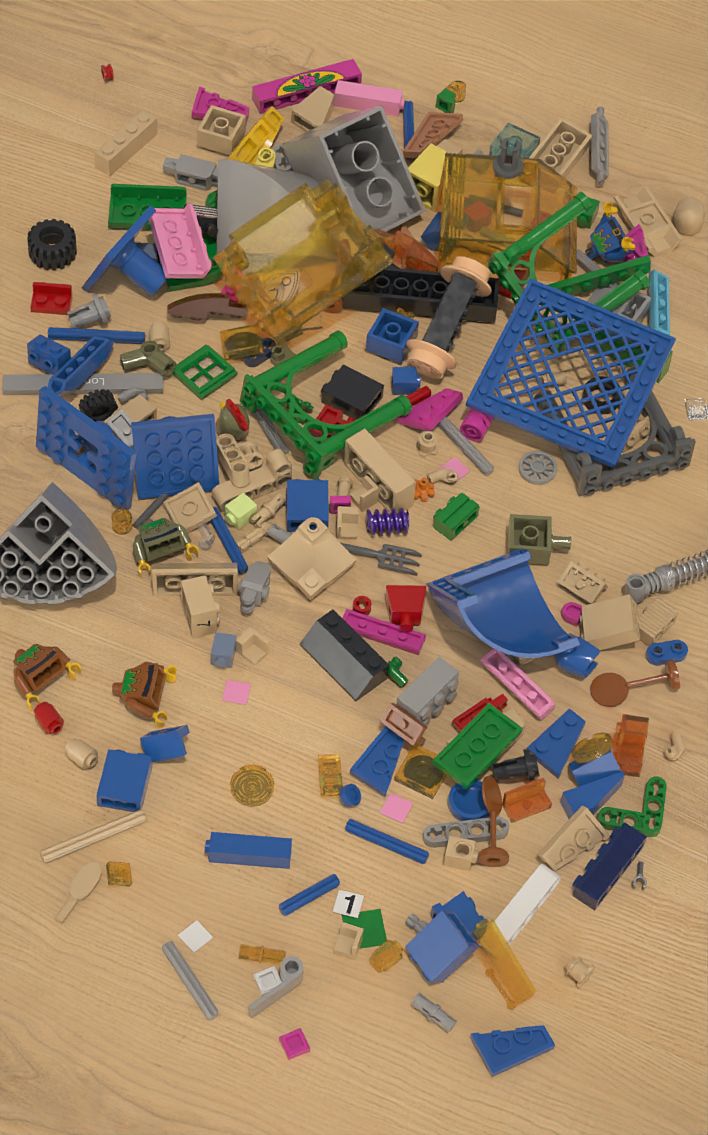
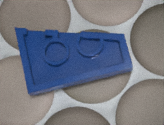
(556, 742)
(511, 1048)

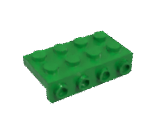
(131, 201)

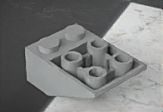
(634, 308)

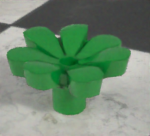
(303, 405)

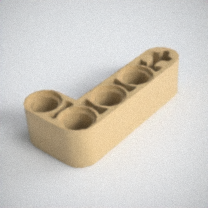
(262, 480)

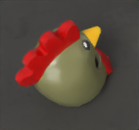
(232, 420)

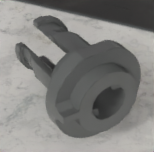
(508, 164)

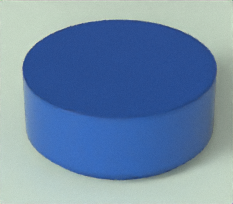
(350, 795)

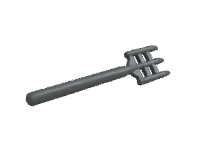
(382, 554)

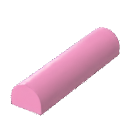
(518, 683)

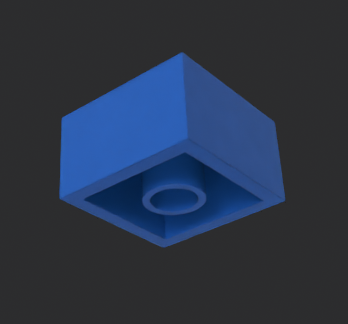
(390, 335)

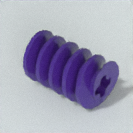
(387, 521)

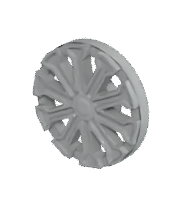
(537, 467)

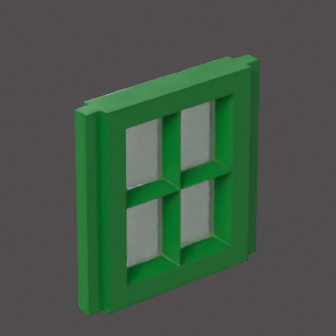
(204, 371)

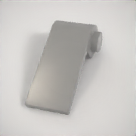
(291, 975)

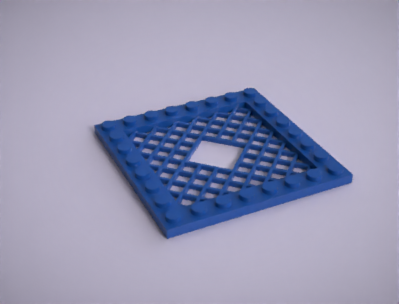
(553, 430)

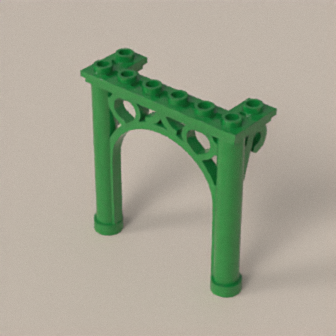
(532, 240)
(318, 451)

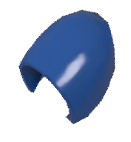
(580, 660)

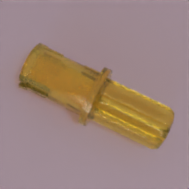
(261, 954)

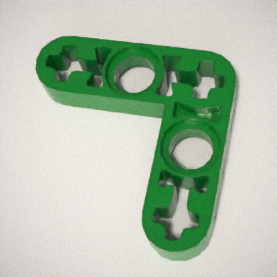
(641, 819)

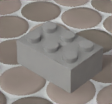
(430, 691)

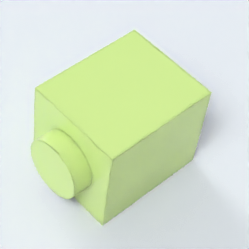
(240, 511)

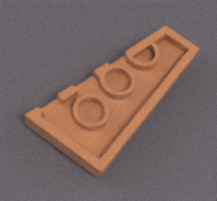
(431, 131)

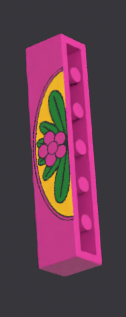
(295, 88)

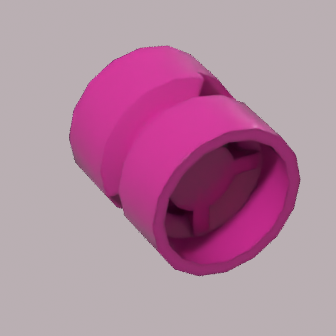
(475, 425)

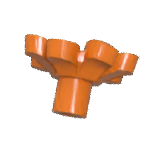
(423, 489)

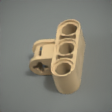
(238, 458)

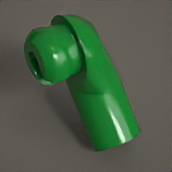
(211, 199)
(394, 672)

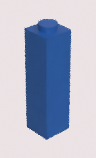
(249, 850)

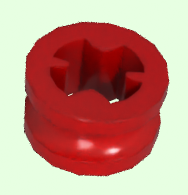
(107, 72)
(362, 600)

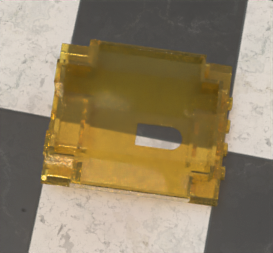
(300, 232)

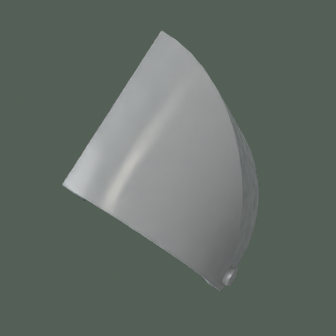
(248, 191)

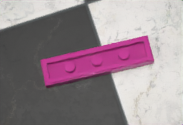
(385, 632)

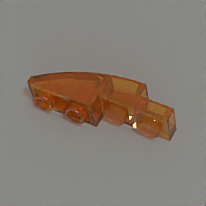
(414, 254)

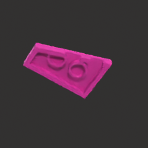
(432, 410)

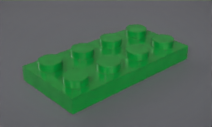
(477, 746)

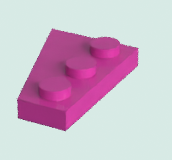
(205, 100)

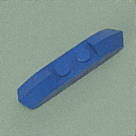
(80, 366)

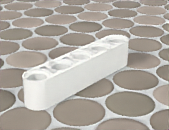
(527, 902)

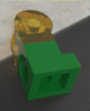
(451, 96)

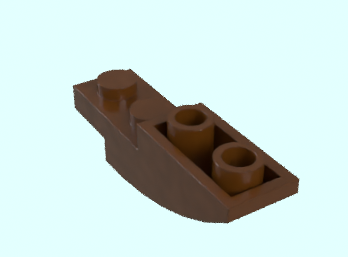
(198, 306)

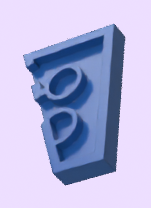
(379, 761)

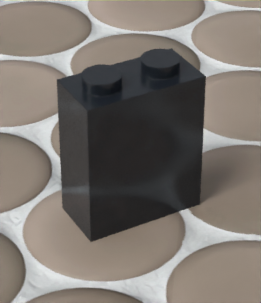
(352, 392)

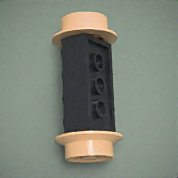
(465, 281)

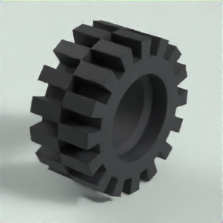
(98, 405)

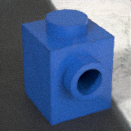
(405, 380)

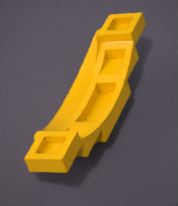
(259, 137)

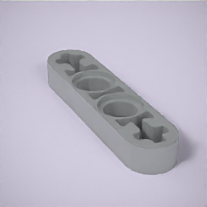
(465, 829)

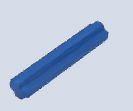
(309, 894)

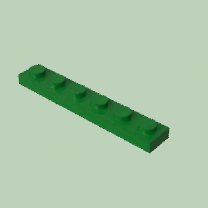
(603, 277)

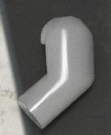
(131, 393)

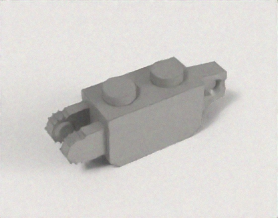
(192, 172)

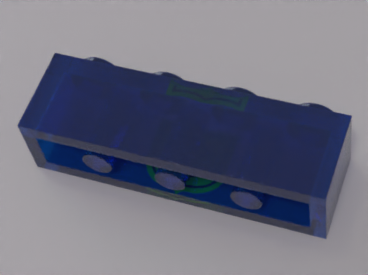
(609, 865)

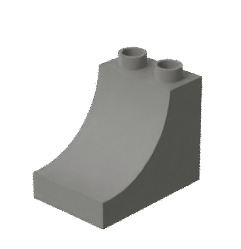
(364, 162)

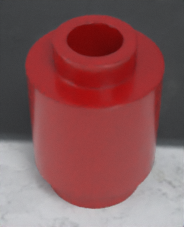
(48, 718)

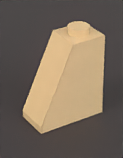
(313, 110)

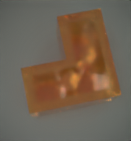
(630, 742)

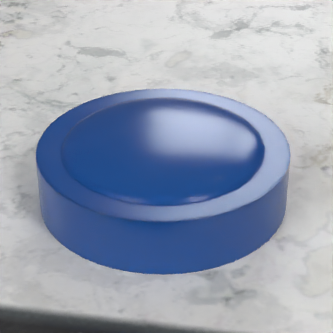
(467, 803)

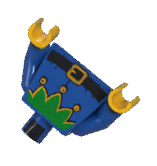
(609, 238)

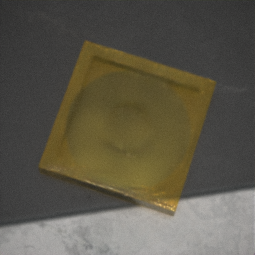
(241, 341)
(419, 772)

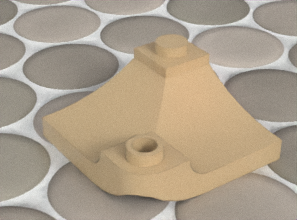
(312, 558)

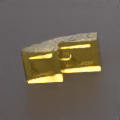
(330, 774)

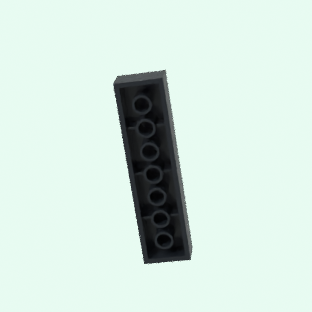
(416, 293)

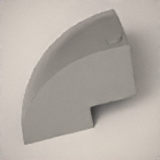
(53, 552)

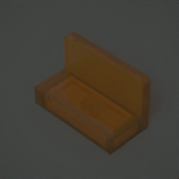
(526, 800)

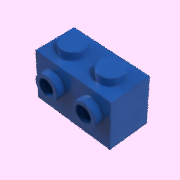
(47, 354)

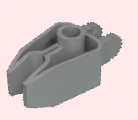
(254, 586)

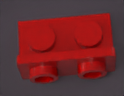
(51, 298)

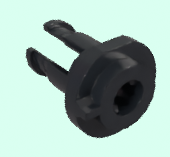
(517, 768)

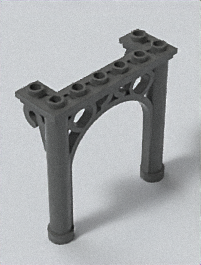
(675, 448)

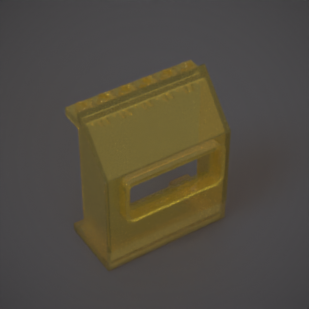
(475, 213)

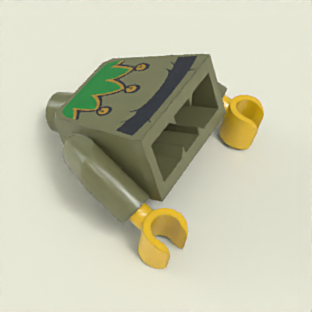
(160, 539)

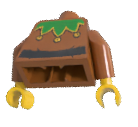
(38, 667)
(143, 689)

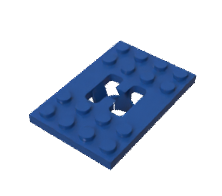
(113, 458)

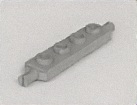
(599, 146)

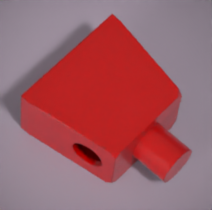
(405, 605)

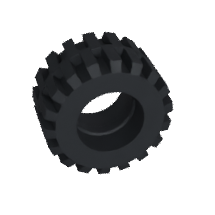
(52, 255)

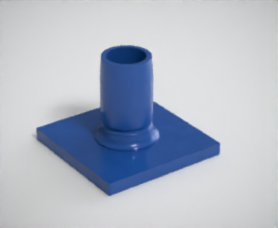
(131, 260)
(175, 454)

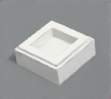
(267, 980)

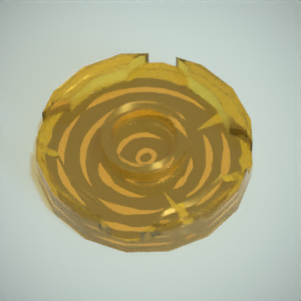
(591, 749)
(252, 785)

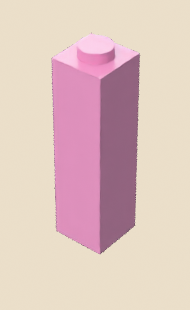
(364, 96)

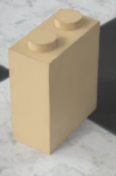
(610, 622)

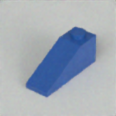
(591, 795)

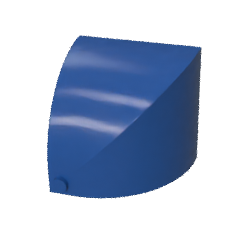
(503, 607)

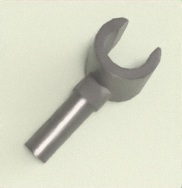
(639, 878)

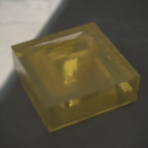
(119, 873)

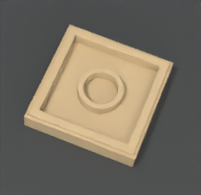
(190, 508)

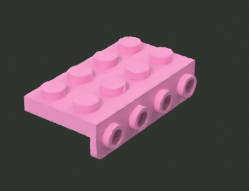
(180, 243)

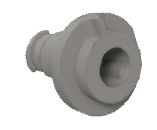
(90, 312)

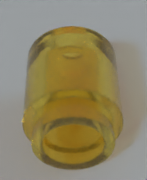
(386, 955)

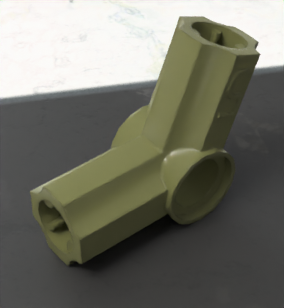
(150, 356)

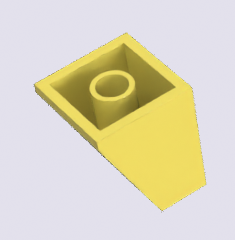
(428, 175)

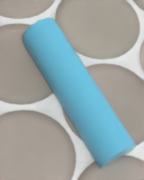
(659, 306)

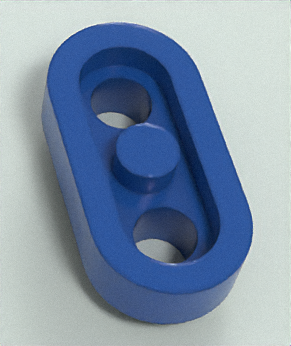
(667, 652)

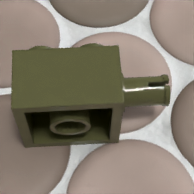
(536, 536)

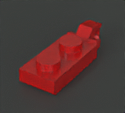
(463, 719)

